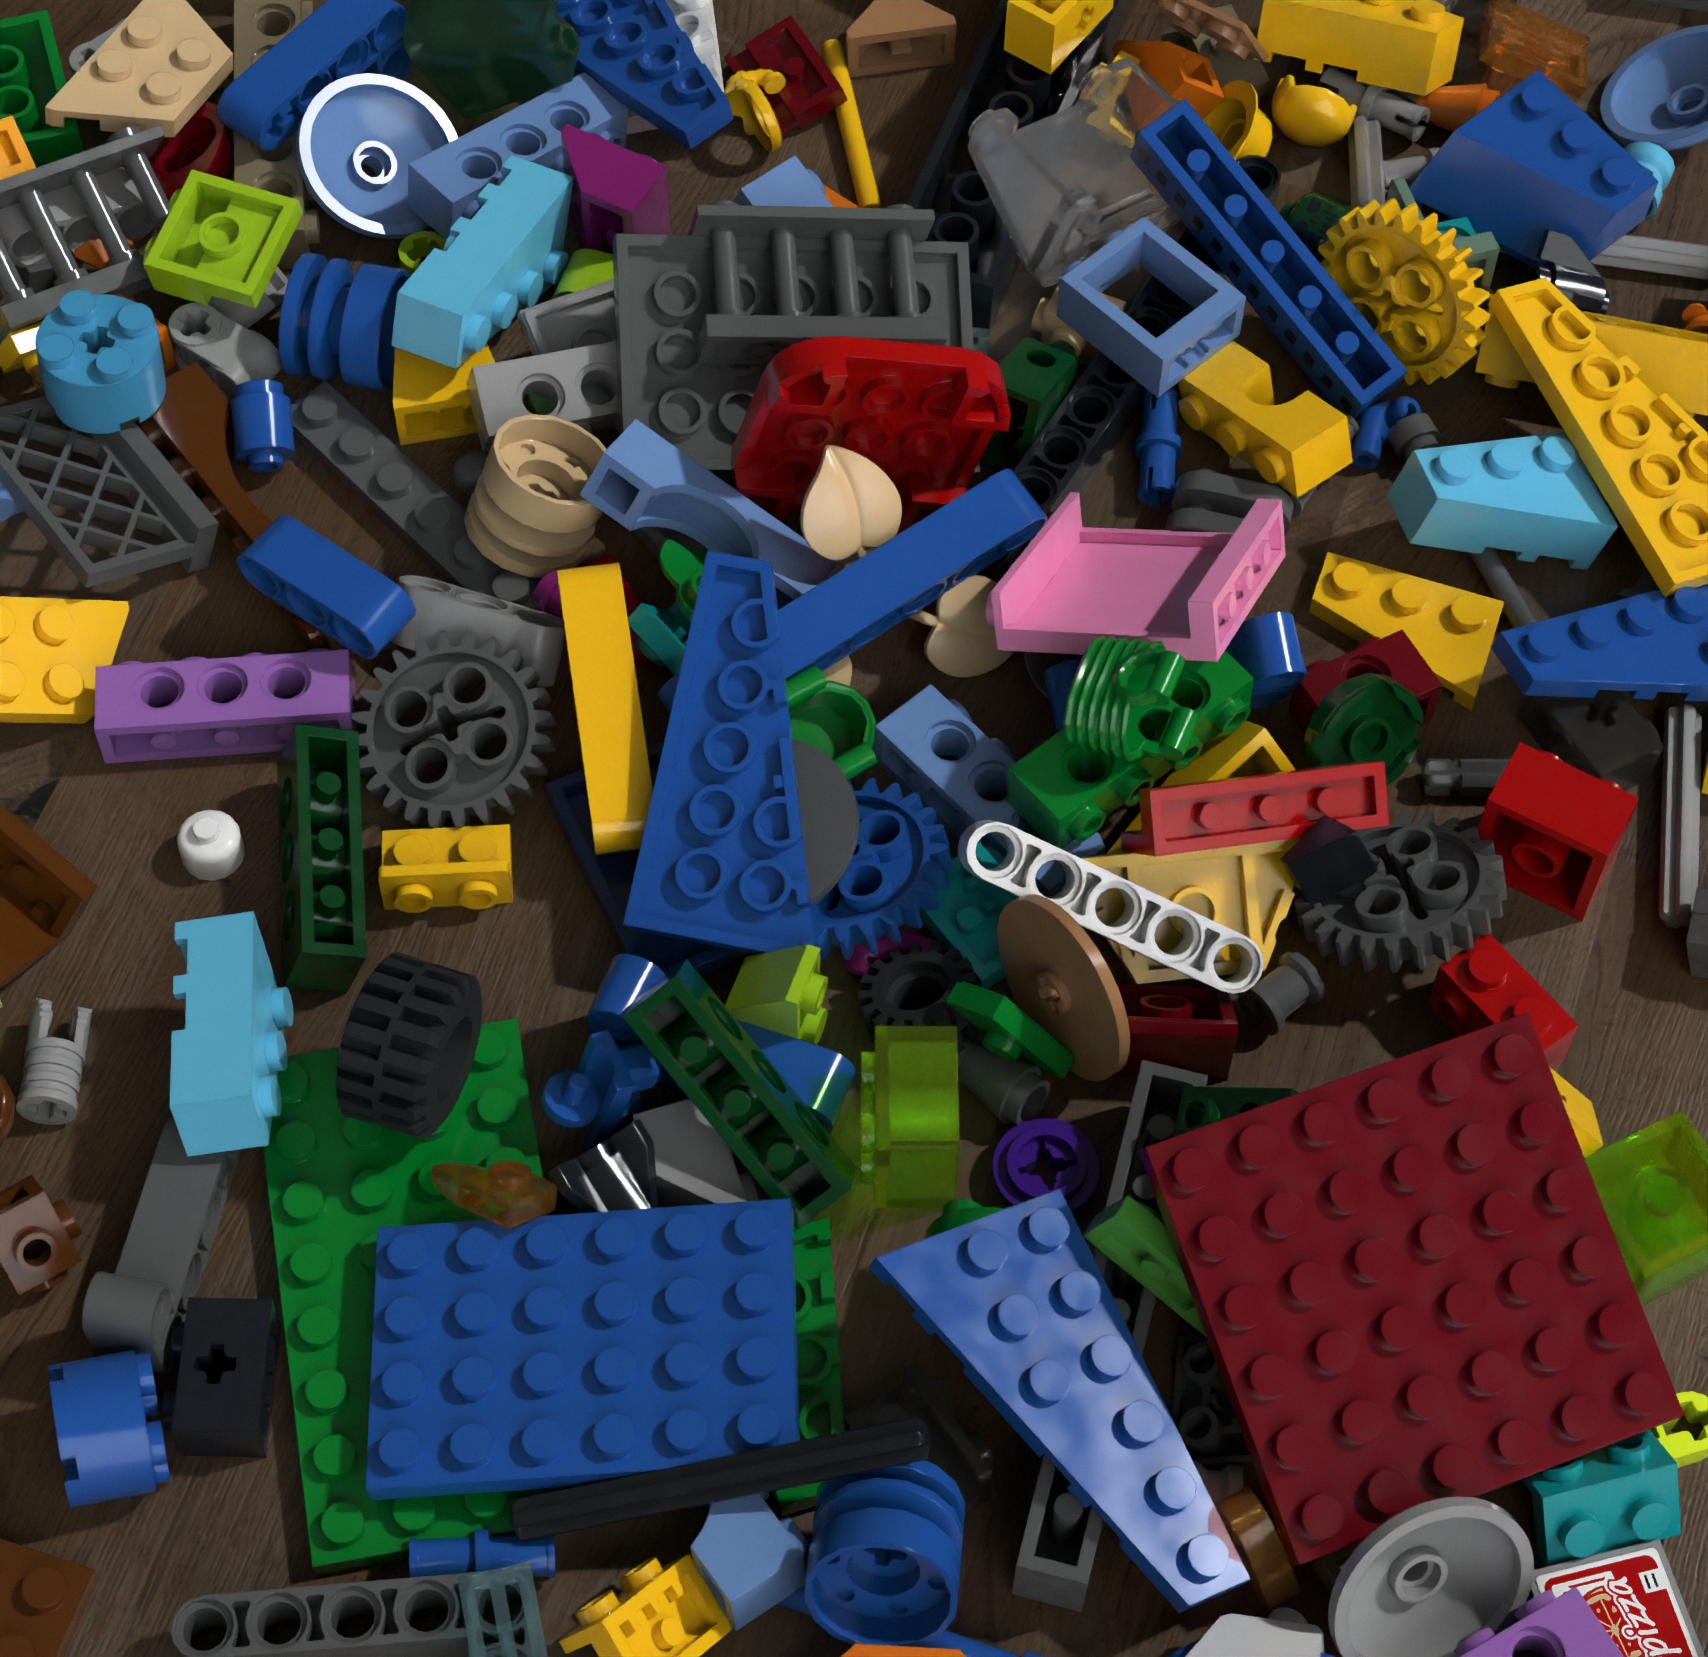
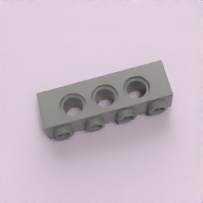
(499, 388)

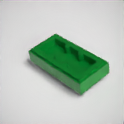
(1009, 1030)

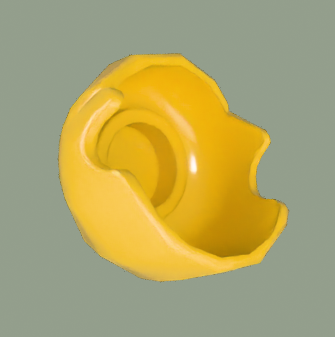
(1310, 113)

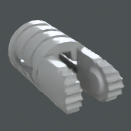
(52, 1067)

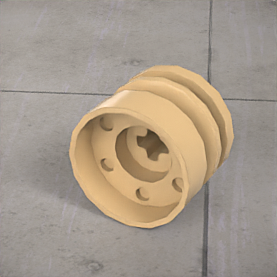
(529, 497)

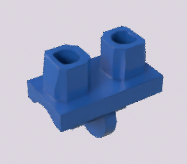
(602, 1089)

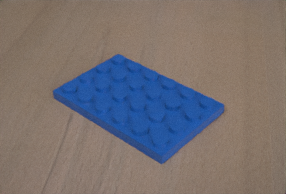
(580, 1347)

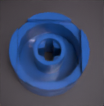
(103, 1427)

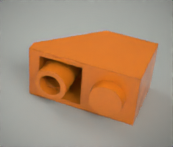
(1177, 72)

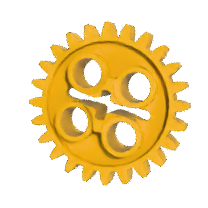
(1409, 286)

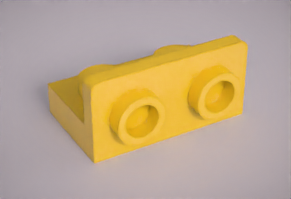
(446, 867)
(657, 1614)

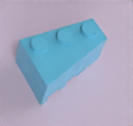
(231, 1038)

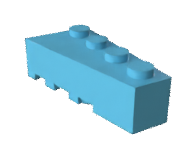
(487, 266)

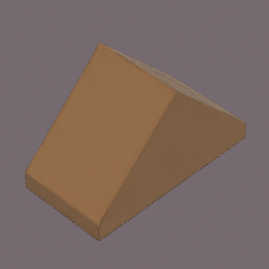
(899, 38)

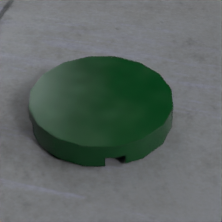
(1365, 721)

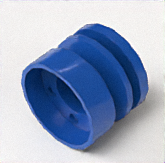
(340, 321)
(886, 1555)

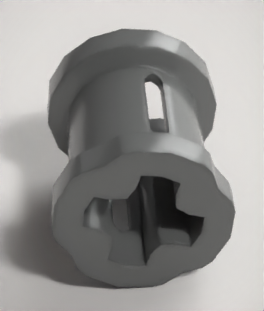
(1282, 993)

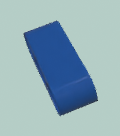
(326, 586)

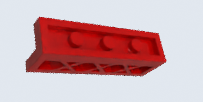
(1257, 808)

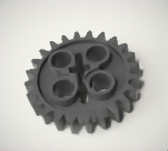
(436, 681)
(1437, 870)

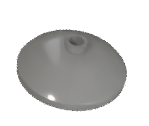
(1431, 1580)

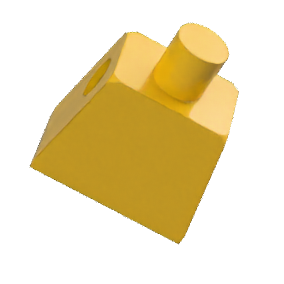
(433, 398)

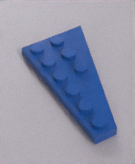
(1623, 645)
(725, 812)

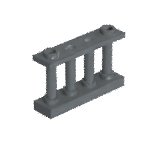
(124, 269)
(755, 339)

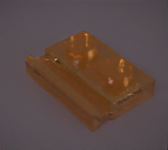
(1525, 41)

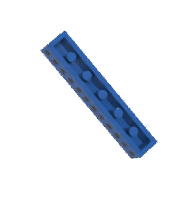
(1266, 261)

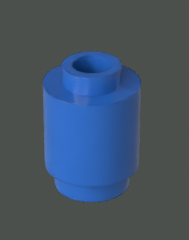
(262, 425)

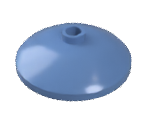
(1661, 92)
(372, 124)

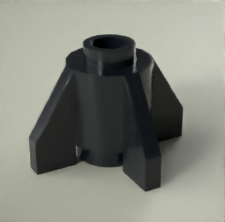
(1569, 272)
(610, 1175)

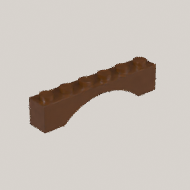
(197, 441)

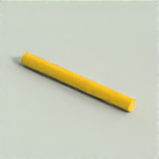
(851, 129)

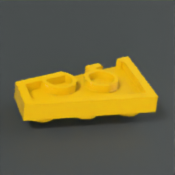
(1443, 622)

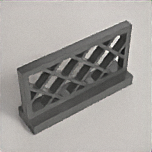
(129, 468)

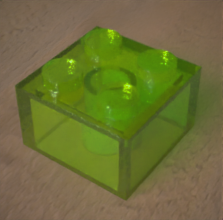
(910, 1116)
(1657, 1203)

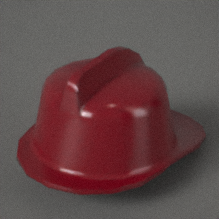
(197, 146)

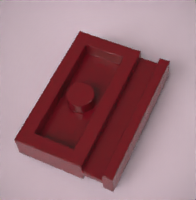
(809, 84)

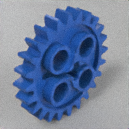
(890, 876)

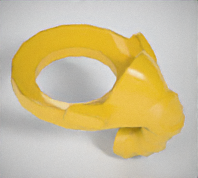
(753, 107)

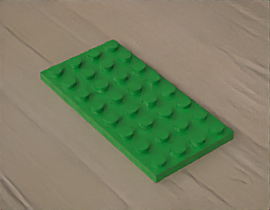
(327, 1196)

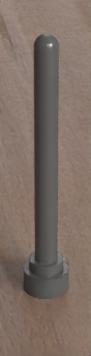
(1419, 432)

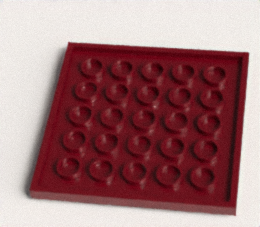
(1409, 1285)

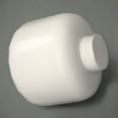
(210, 845)

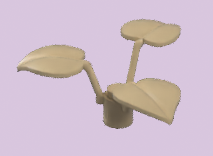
(858, 507)

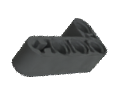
(161, 1253)

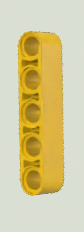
(606, 705)

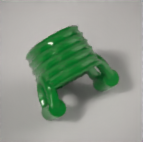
(1119, 687)
(832, 720)

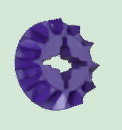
(1062, 1146)

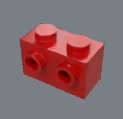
(1490, 987)

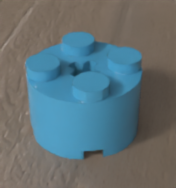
(100, 361)

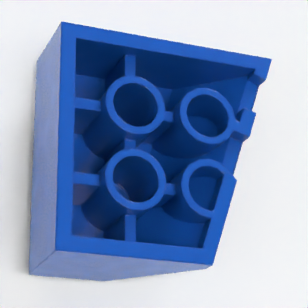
(1537, 167)

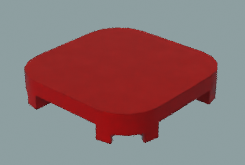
(899, 404)

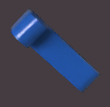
(328, 45)
(1262, 646)
(812, 1071)

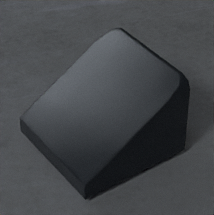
(1328, 860)

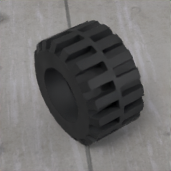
(409, 1045)

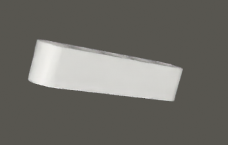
(1141, 912)

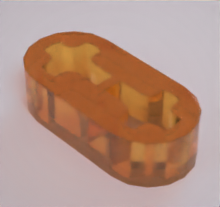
(1258, 1547)

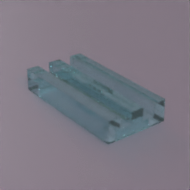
(496, 1581)

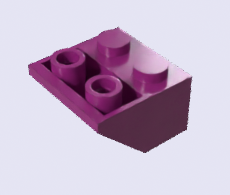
(612, 190)

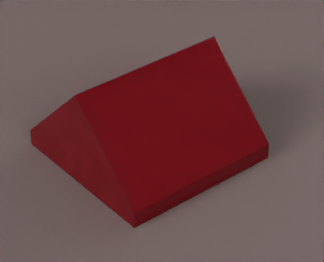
(1179, 1027)

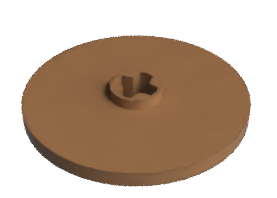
(1064, 984)

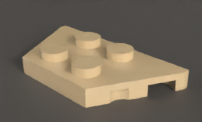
(147, 72)

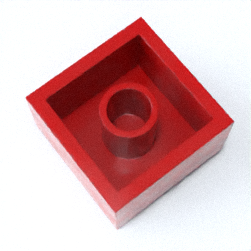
(1555, 829)

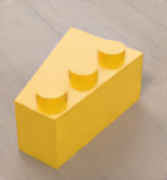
(1387, 41)

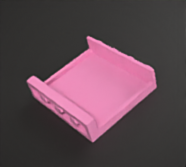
(1135, 584)

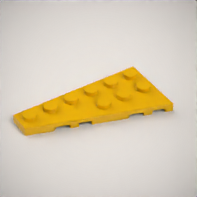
(1635, 445)

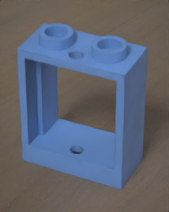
(1183, 347)

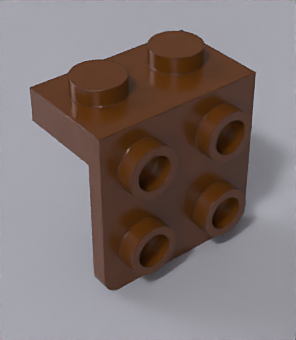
(38, 897)

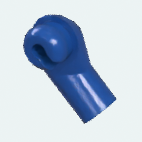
(1374, 428)

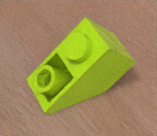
(782, 993)

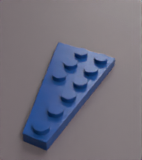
(648, 65)
(1061, 1367)

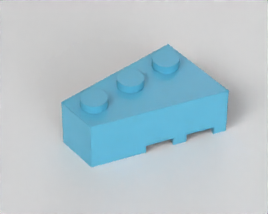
(1504, 496)

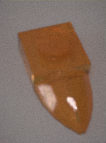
(502, 1193)

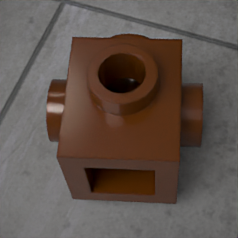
(35, 1238)

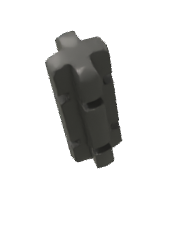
(1469, 777)

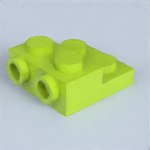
(220, 240)

